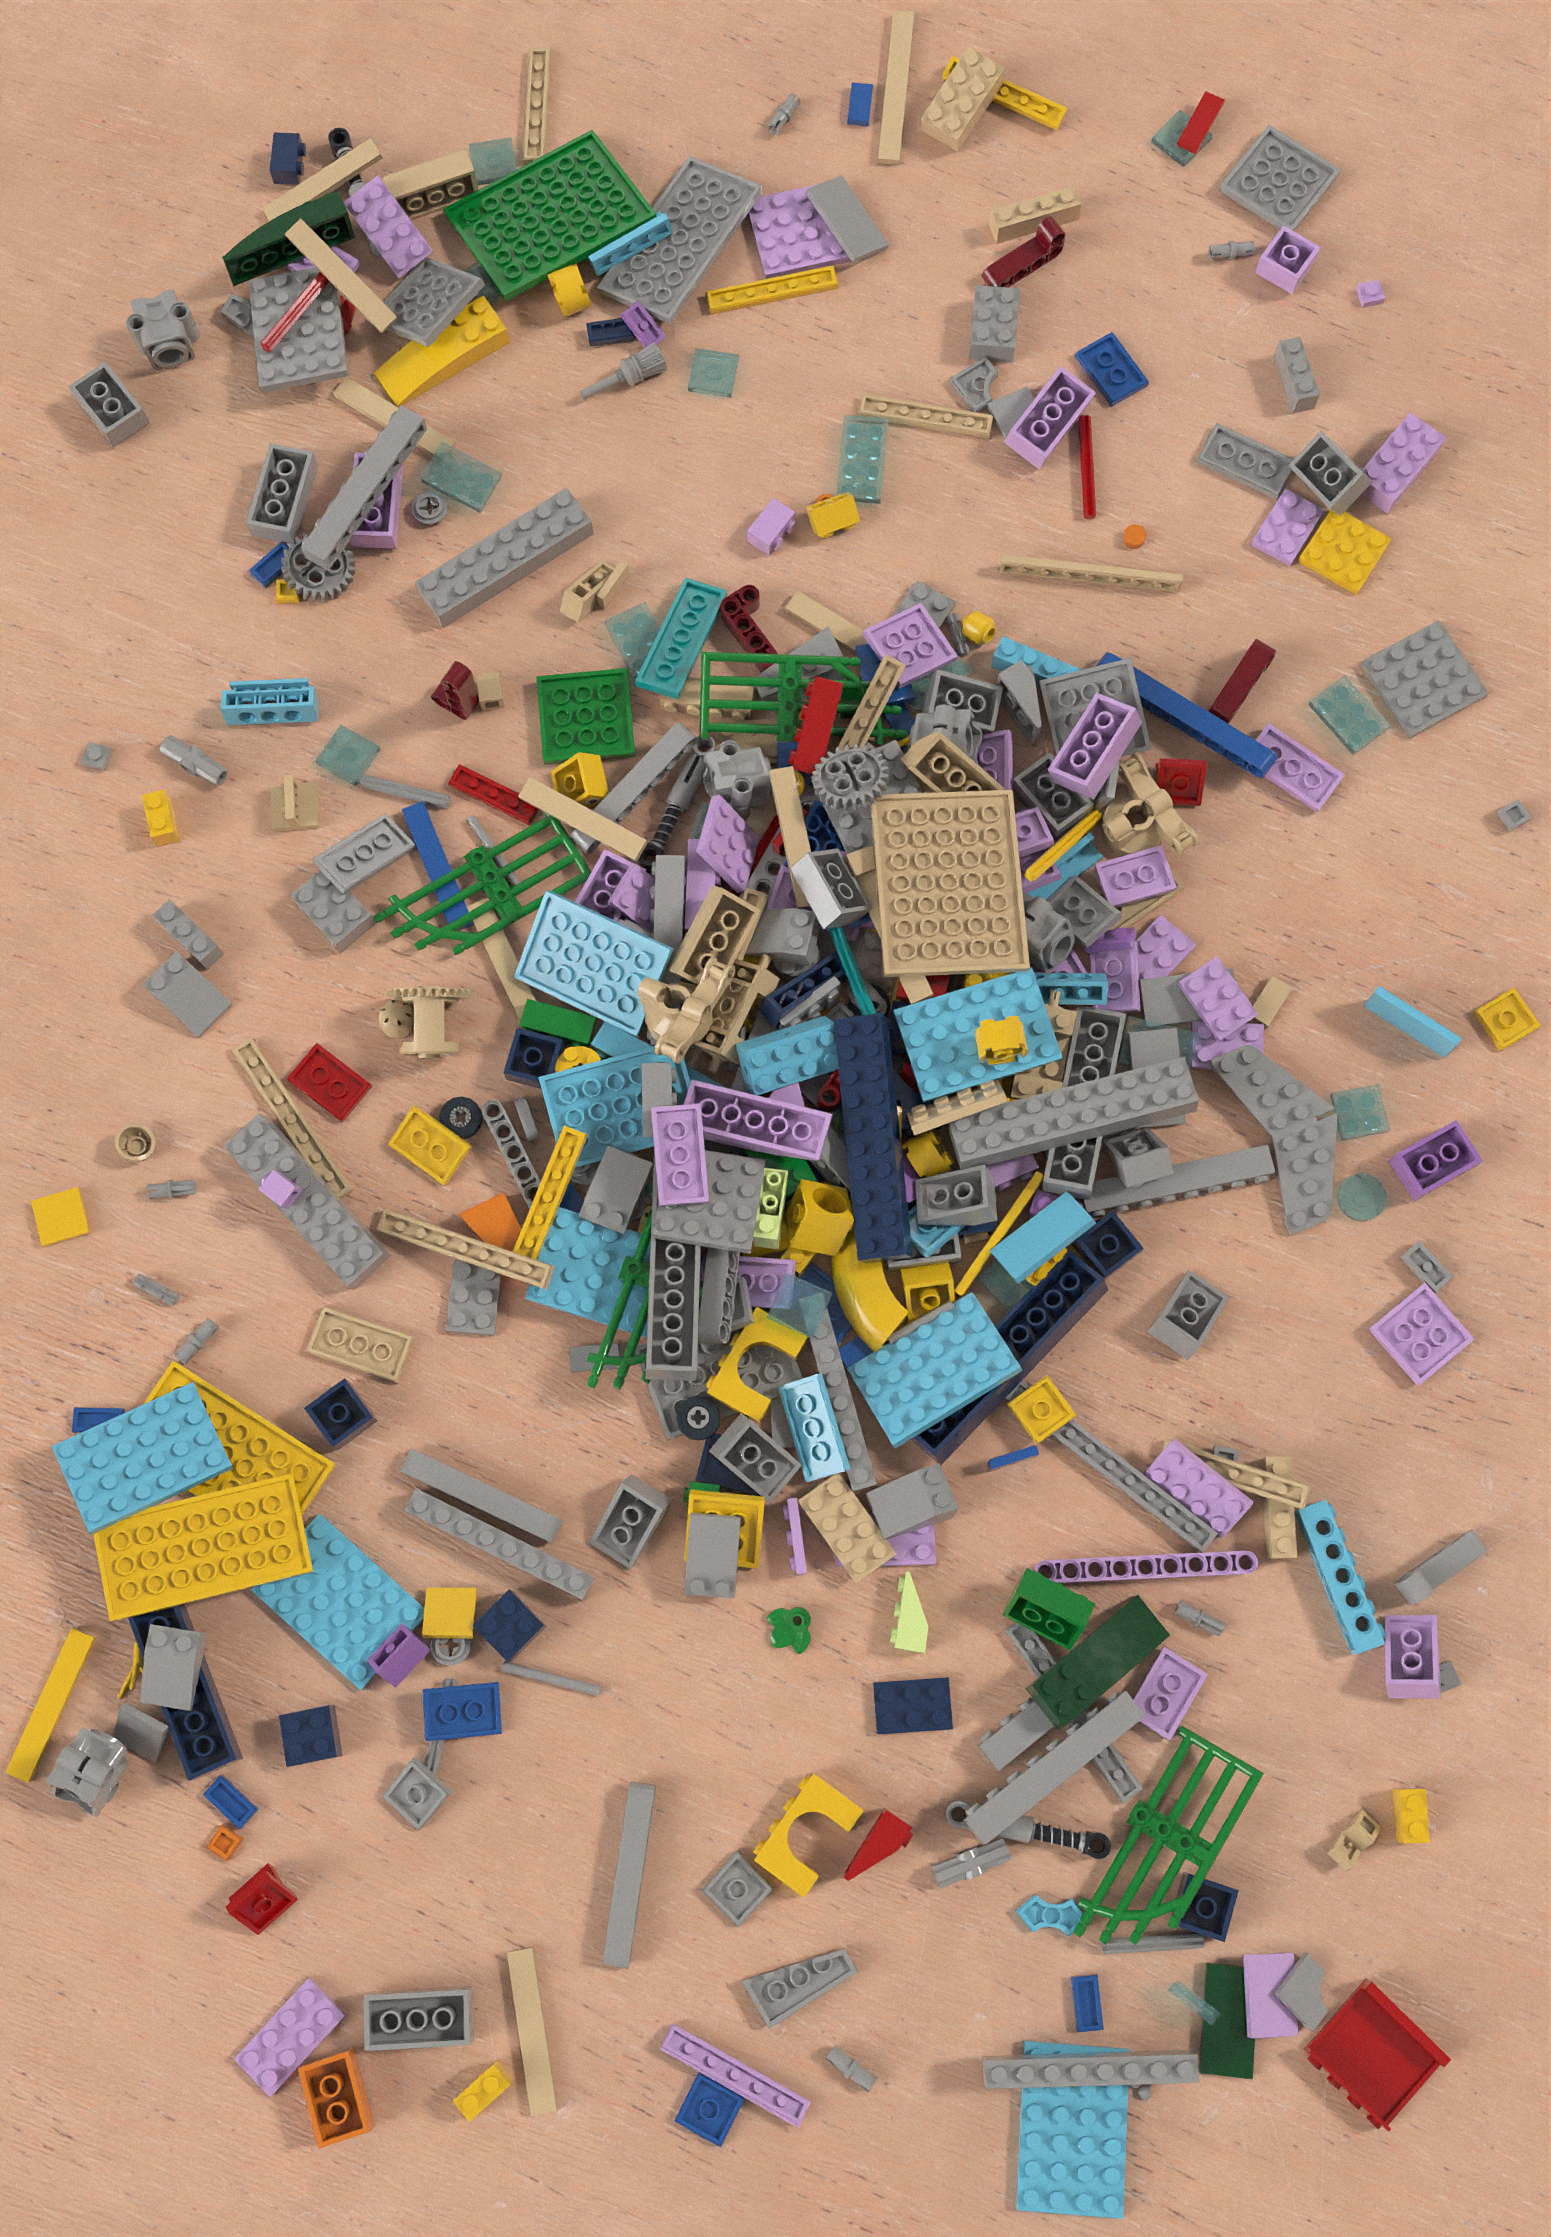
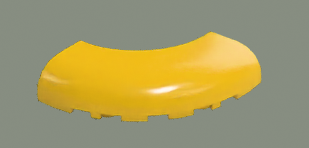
(865, 1295)

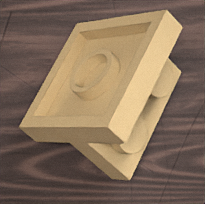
(294, 805)

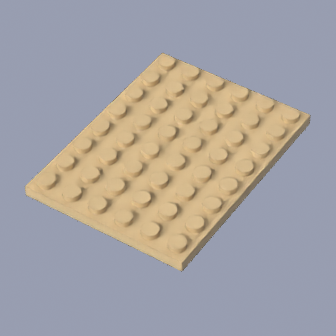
(949, 883)

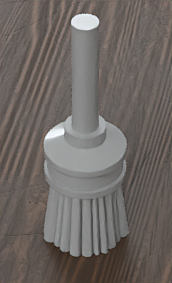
(632, 370)

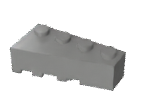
(819, 645)

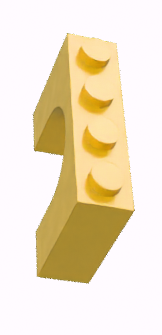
(728, 1386)
(775, 1853)

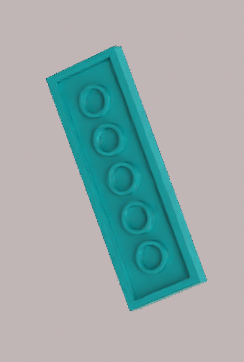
(681, 638)

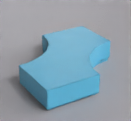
(1041, 1914)

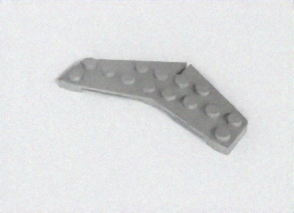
(1300, 1142)

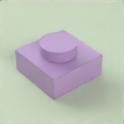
(1370, 293)

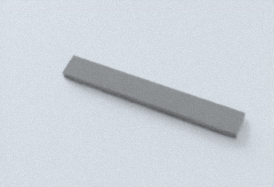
(1109, 1760)

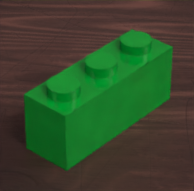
(557, 1022)

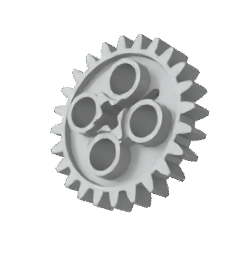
(331, 580)
(835, 784)

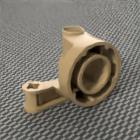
(1151, 803)
(680, 1029)

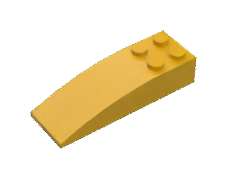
(465, 341)

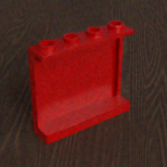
(1375, 2054)

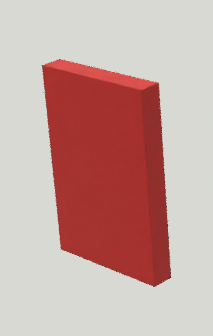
(329, 1082)

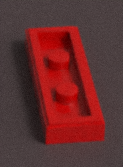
(1200, 122)

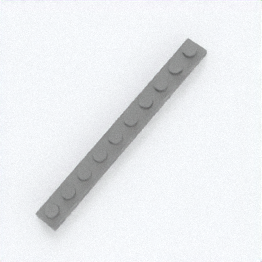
(1130, 1481)

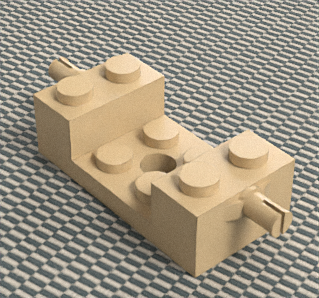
(747, 983)
(1049, 1076)

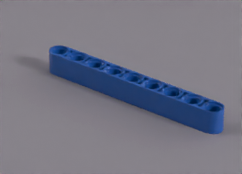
(1200, 724)

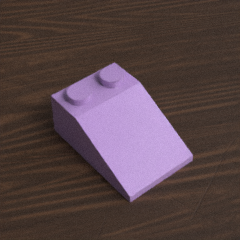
(1412, 1656)

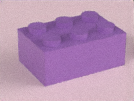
(1435, 1160)

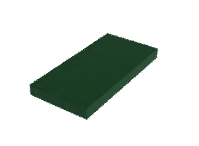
(1225, 2045)

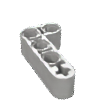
(1438, 1568)

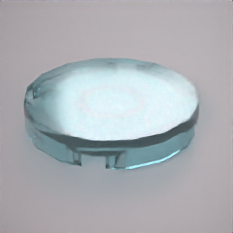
(1361, 1197)

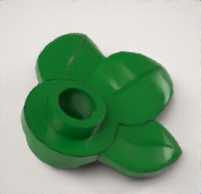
(787, 1631)

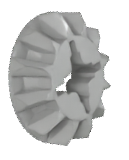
(421, 503)
(442, 1654)

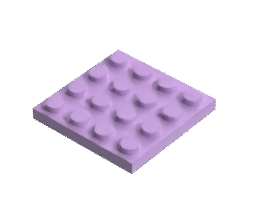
(792, 235)

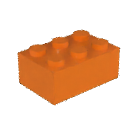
(336, 2097)

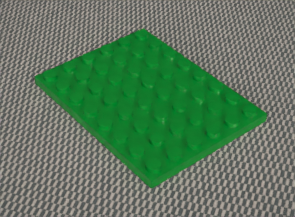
(549, 214)

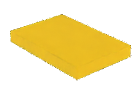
(429, 1145)

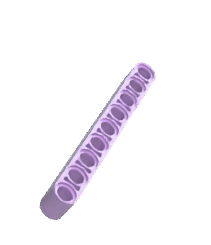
(1156, 1564)

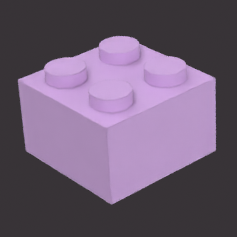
(1287, 260)

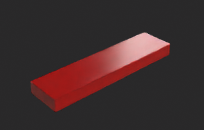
(492, 794)

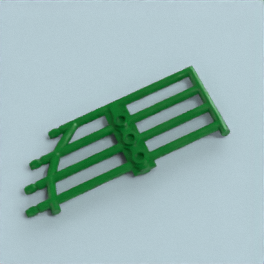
(789, 694)
(495, 886)
(632, 1272)
(1175, 1837)

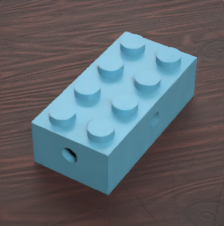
(788, 1055)

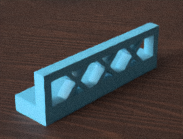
(630, 244)
(1073, 862)

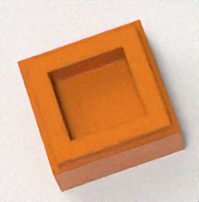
(225, 1842)

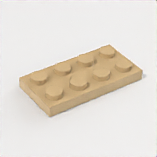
(956, 1107)
(847, 1527)

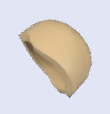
(396, 1013)
(137, 1146)

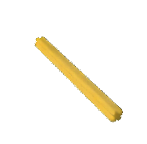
(1063, 845)

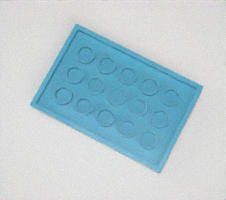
(591, 961)
(943, 1040)
(606, 1101)
(588, 1269)
(934, 1370)
(141, 1458)
(344, 1604)
(1072, 2143)

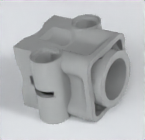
(163, 329)
(953, 724)
(738, 777)
(1048, 934)
(89, 1770)

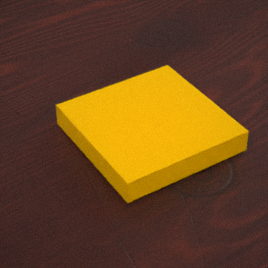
(1507, 1019)
(60, 1217)
(1041, 1409)
(449, 1613)

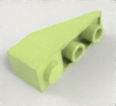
(770, 1209)
(912, 1624)

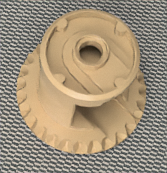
(429, 1018)

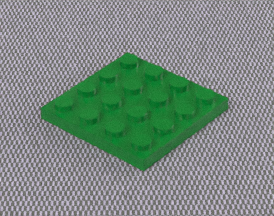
(585, 715)

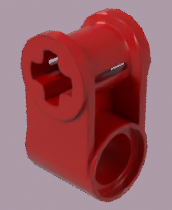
(833, 1089)

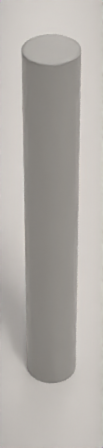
(926, 1319)

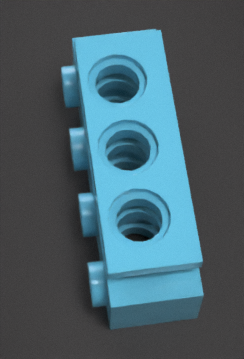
(261, 712)

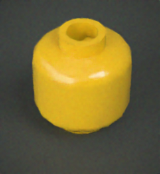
(978, 627)

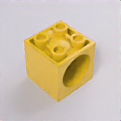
(819, 1217)

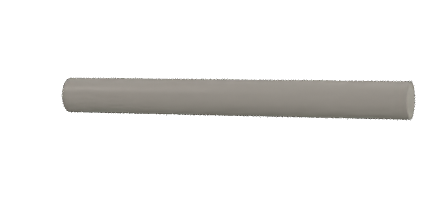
(488, 843)
(551, 1678)

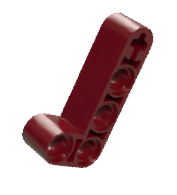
(1027, 257)
(742, 617)
(1242, 680)
(457, 691)

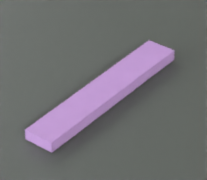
(735, 2075)

